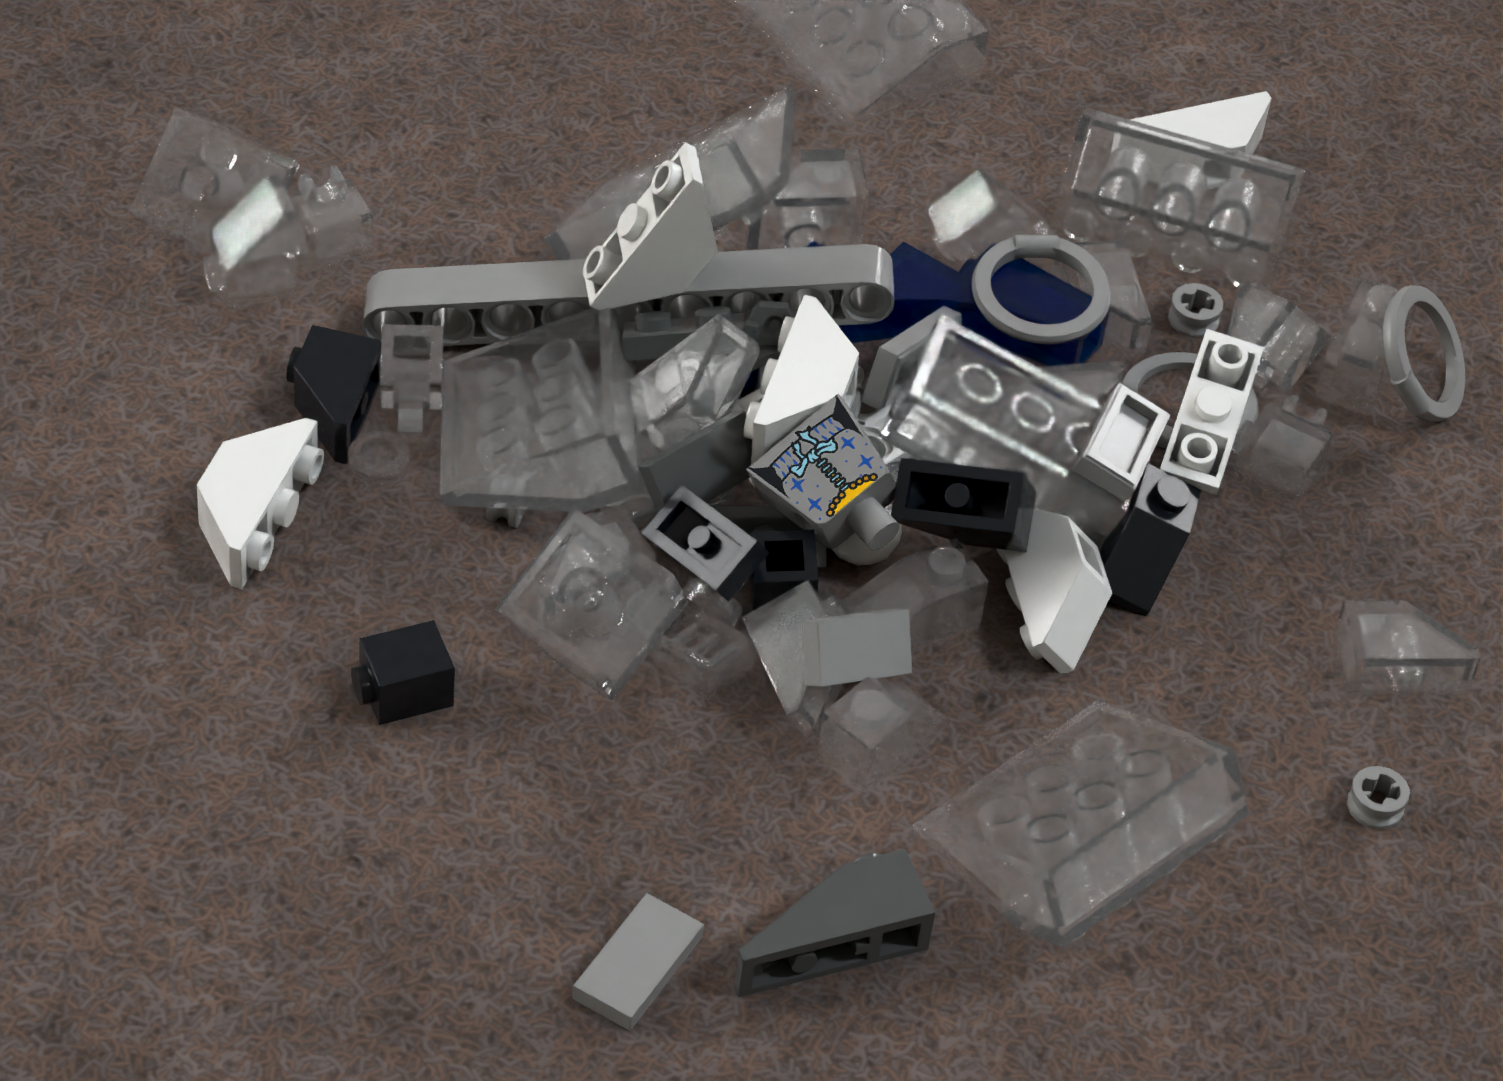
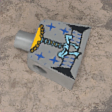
(829, 479)

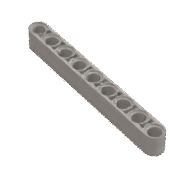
(510, 298)

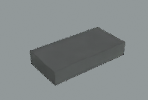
(703, 462)

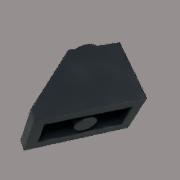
(335, 384)
(965, 503)
(1148, 539)

